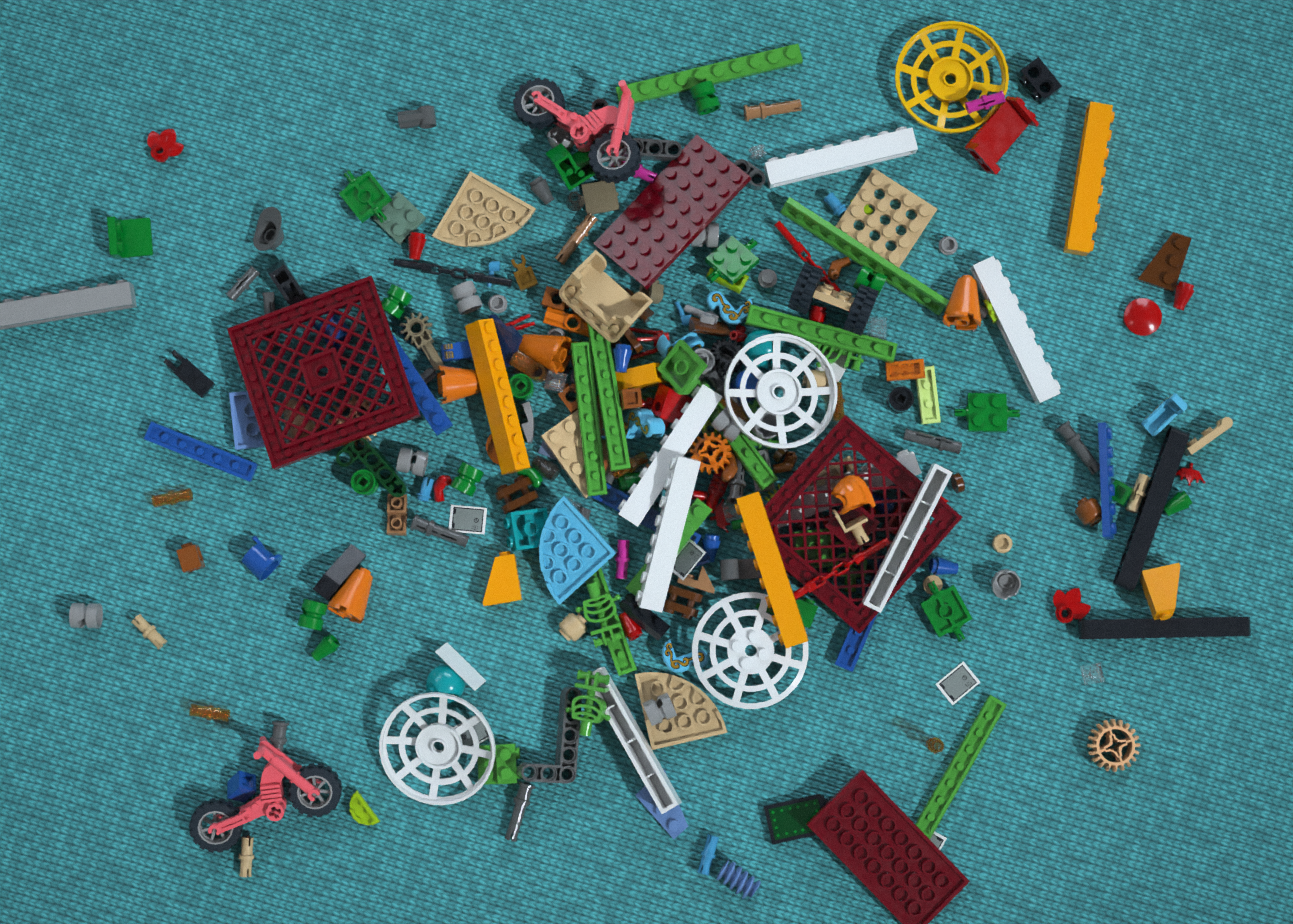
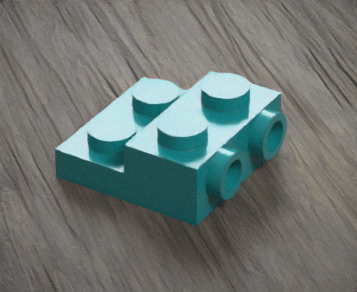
(525, 528)

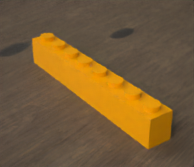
(1088, 179)
(497, 396)
(772, 569)

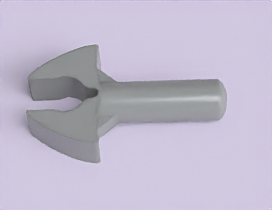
(705, 317)

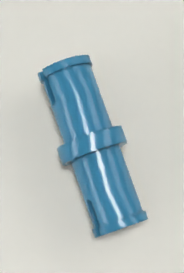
(708, 854)

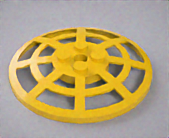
(952, 66)

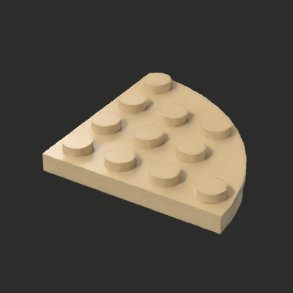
(482, 215)
(566, 446)
(695, 711)

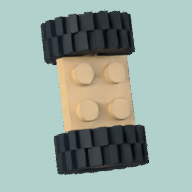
(807, 289)

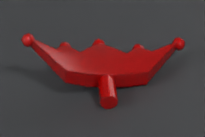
(1190, 474)
(720, 517)

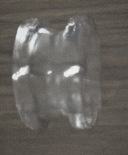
(757, 152)

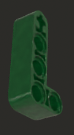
(374, 467)

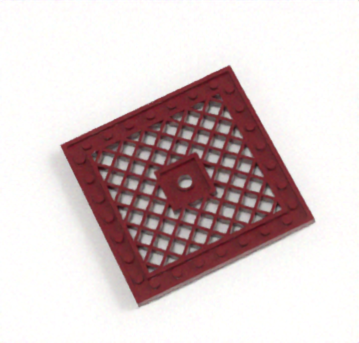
(848, 432)
(335, 435)

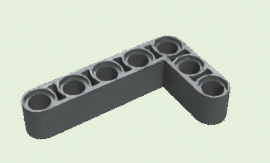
(646, 144)
(562, 744)

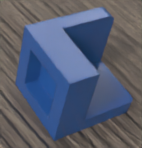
(241, 786)

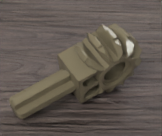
(422, 339)

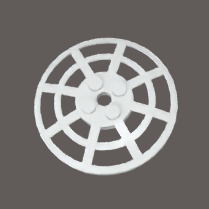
(791, 390)
(738, 658)
(435, 758)

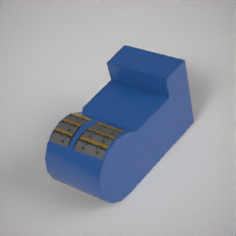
(456, 351)

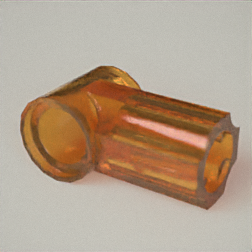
(527, 366)

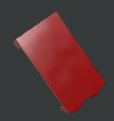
(1000, 133)

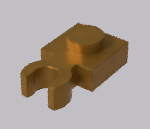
(525, 275)

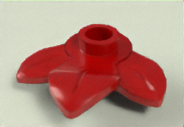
(164, 142)
(1071, 603)

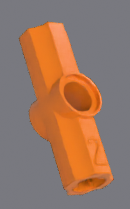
(559, 319)

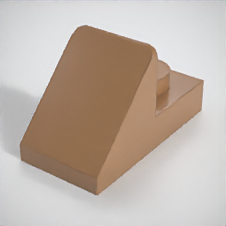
(703, 582)

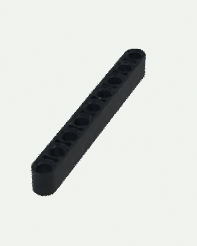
(1151, 509)
(1164, 628)

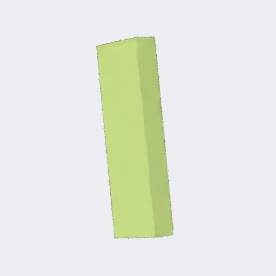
(928, 397)

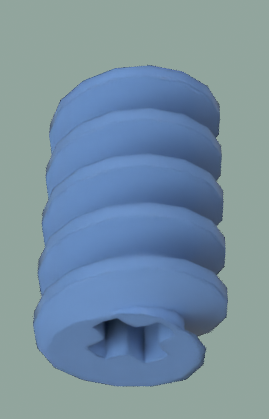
(738, 880)

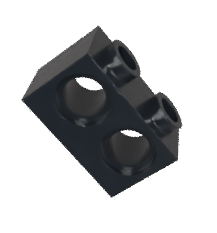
(1043, 78)

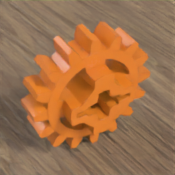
(718, 451)

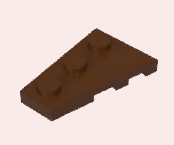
(1167, 263)

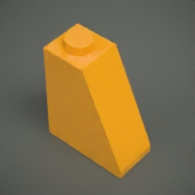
(640, 377)
(503, 581)
(1161, 589)

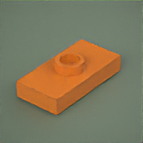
(905, 370)

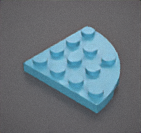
(570, 550)

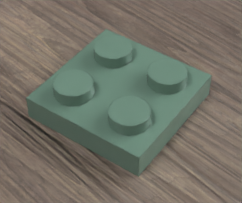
(401, 218)

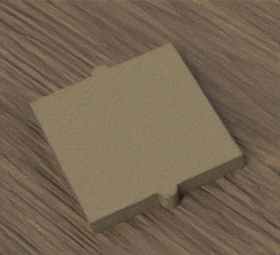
(600, 197)

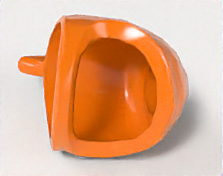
(852, 493)

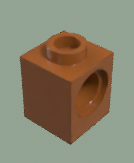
(549, 294)
(630, 398)
(571, 406)
(190, 557)

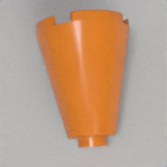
(963, 305)
(547, 350)
(456, 383)
(353, 596)

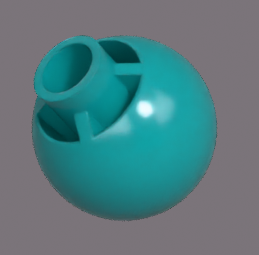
(760, 349)
(445, 680)

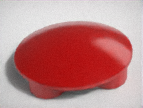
(1142, 316)

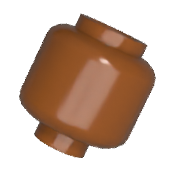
(1089, 511)

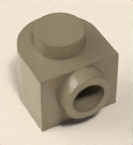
(655, 292)

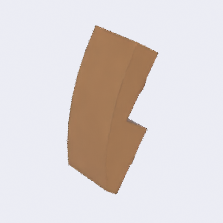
(397, 515)

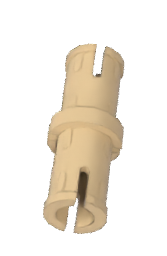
(1138, 493)
(149, 631)
(246, 856)

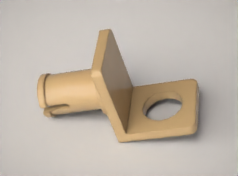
(854, 526)

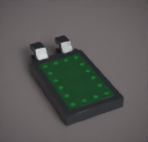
(789, 818)

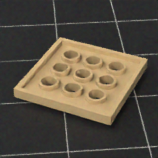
(892, 191)

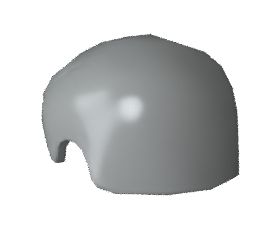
(557, 136)
(762, 433)
(1005, 584)

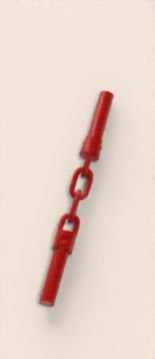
(799, 248)
(857, 558)

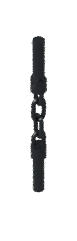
(477, 277)

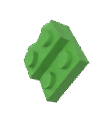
(682, 368)
(504, 766)

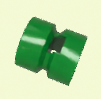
(705, 99)
(865, 275)
(395, 301)
(521, 387)
(467, 478)
(364, 482)
(312, 614)

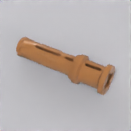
(762, 110)

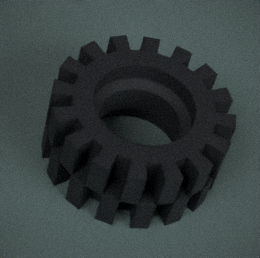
(726, 348)

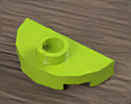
(361, 811)

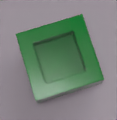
(1122, 492)

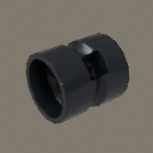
(899, 400)

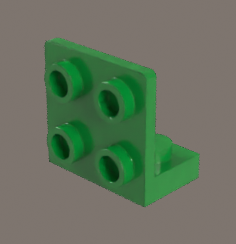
(130, 237)

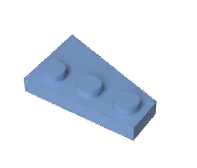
(244, 422)
(672, 820)

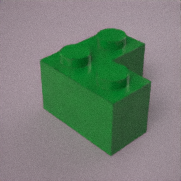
(570, 169)

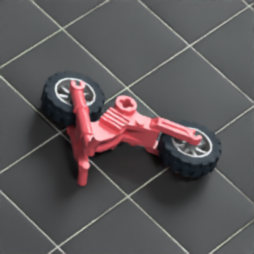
(589, 128)
(269, 802)

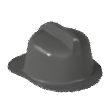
(268, 230)

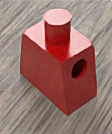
(668, 404)

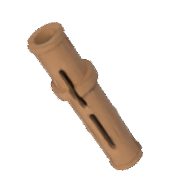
(576, 238)

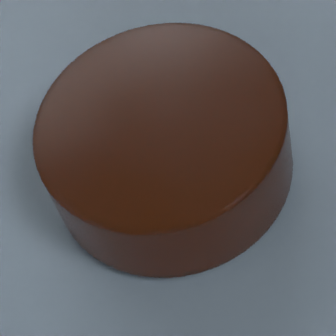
(957, 483)

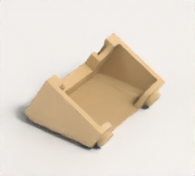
(601, 299)

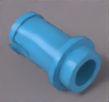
(838, 208)
(425, 491)

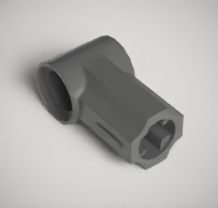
(422, 117)

